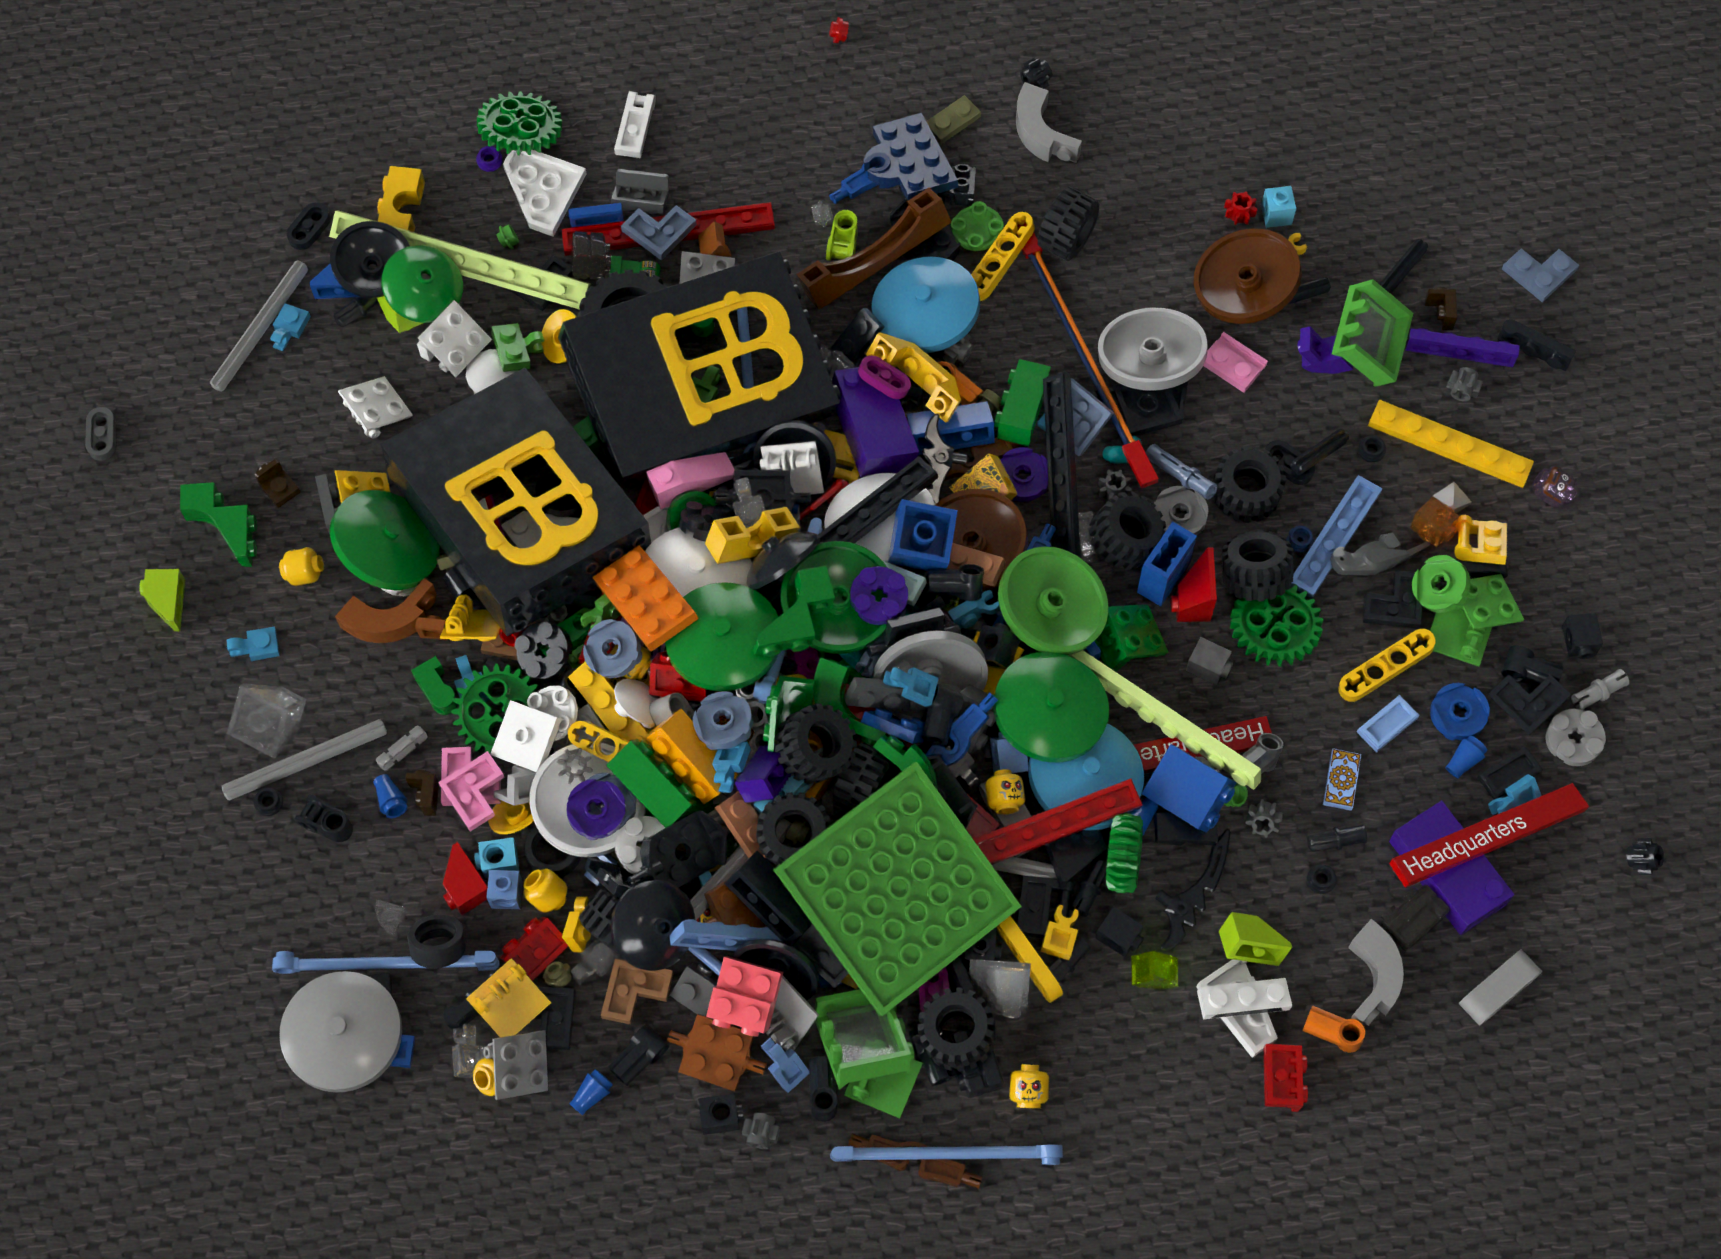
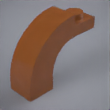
(387, 624)

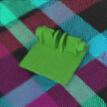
(1490, 603)
(1457, 638)
(886, 1092)

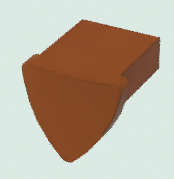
(713, 241)

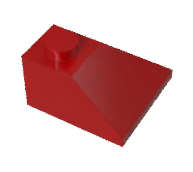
(1197, 591)

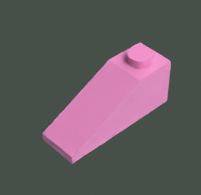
(687, 475)

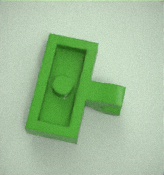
(513, 348)

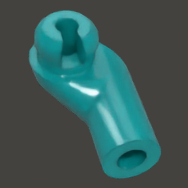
(1115, 454)

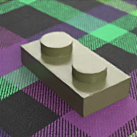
(953, 119)

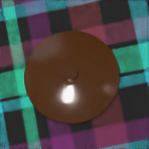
(1247, 276)
(988, 524)

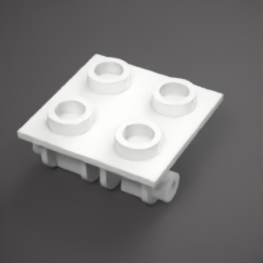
(454, 339)
(374, 405)
(800, 460)

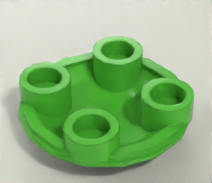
(977, 227)

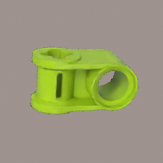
(842, 241)

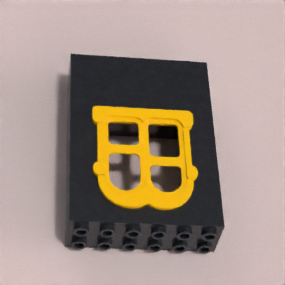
(643, 388)
(491, 444)

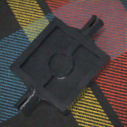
(771, 485)
(909, 625)

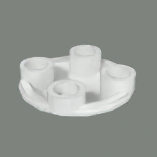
(485, 370)
(634, 701)
(558, 703)

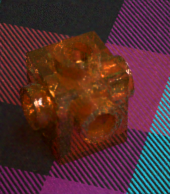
(1435, 522)

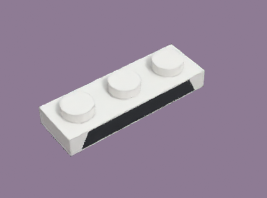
(1244, 998)

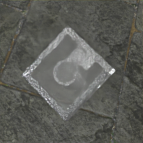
(265, 717)
(1002, 985)

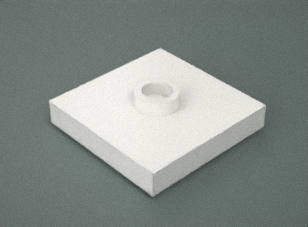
(525, 736)

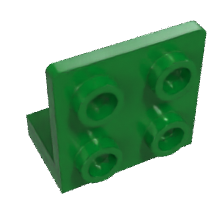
(1129, 635)
(785, 699)

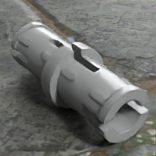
(1600, 689)

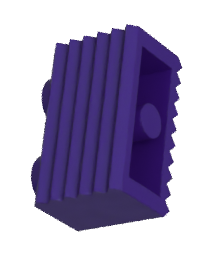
(762, 776)

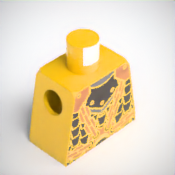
(987, 475)

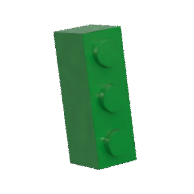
(1022, 402)
(652, 782)

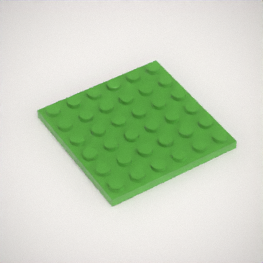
(897, 888)

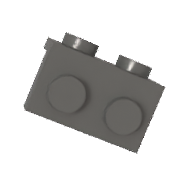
(641, 190)
(695, 987)

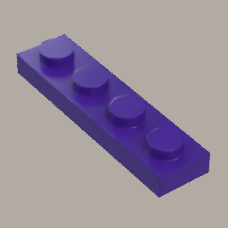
(1461, 347)

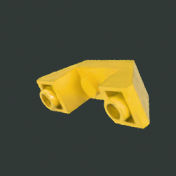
(921, 370)

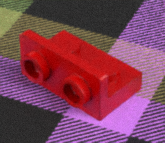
(666, 680)
(536, 947)
(1284, 1076)

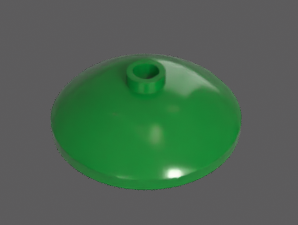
(410, 293)

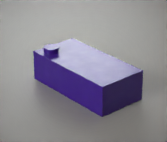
(873, 426)
(1470, 889)

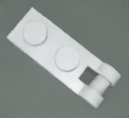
(634, 125)

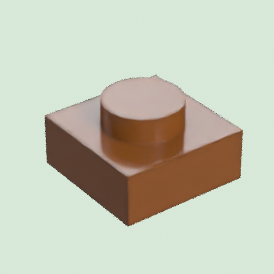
(430, 627)

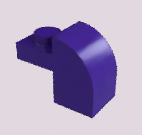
(1318, 355)

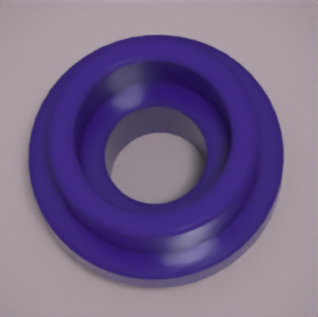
(489, 153)

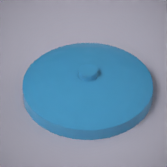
(927, 302)
(1105, 765)

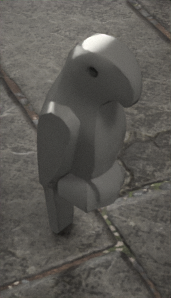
(1373, 556)

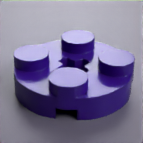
(1032, 463)
(883, 579)
(595, 825)

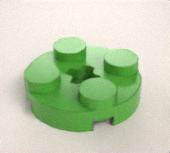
(1431, 573)

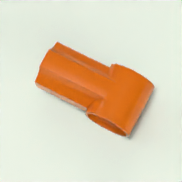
(967, 389)
(1330, 1028)

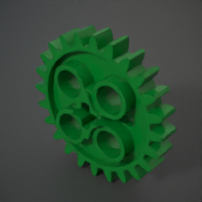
(519, 123)
(1296, 638)
(481, 729)

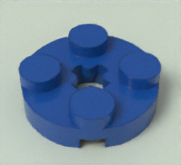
(1458, 727)

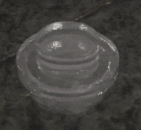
(821, 213)

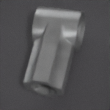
(1265, 752)

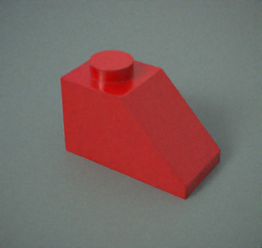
(462, 882)

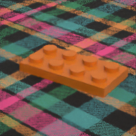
(645, 598)

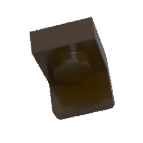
(1446, 305)
(276, 483)
(428, 794)

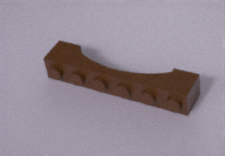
(920, 220)

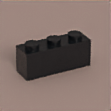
(768, 898)

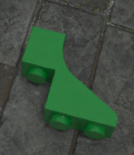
(235, 523)
(794, 626)

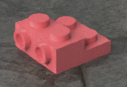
(744, 996)

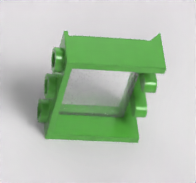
(1373, 332)
(860, 1040)

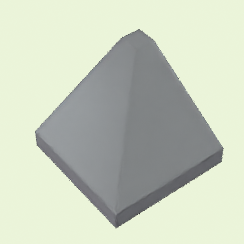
(1453, 497)

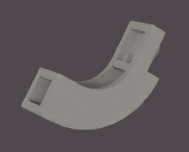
(1035, 133)
(1386, 965)

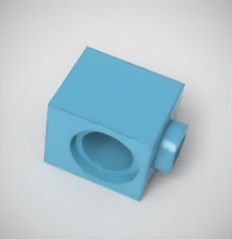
(1278, 206)
(505, 847)

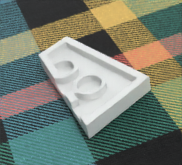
(1253, 1029)

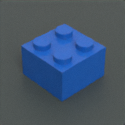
(922, 536)

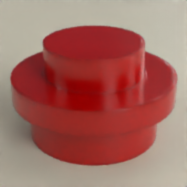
(839, 30)

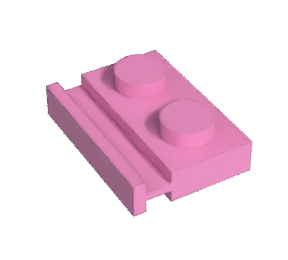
(1234, 362)

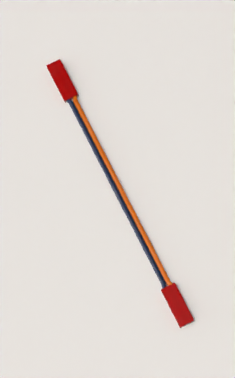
(1133, 451)

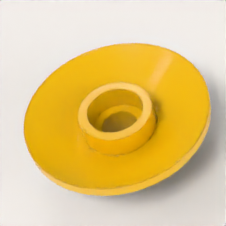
(551, 330)
(510, 818)

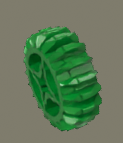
(1124, 853)

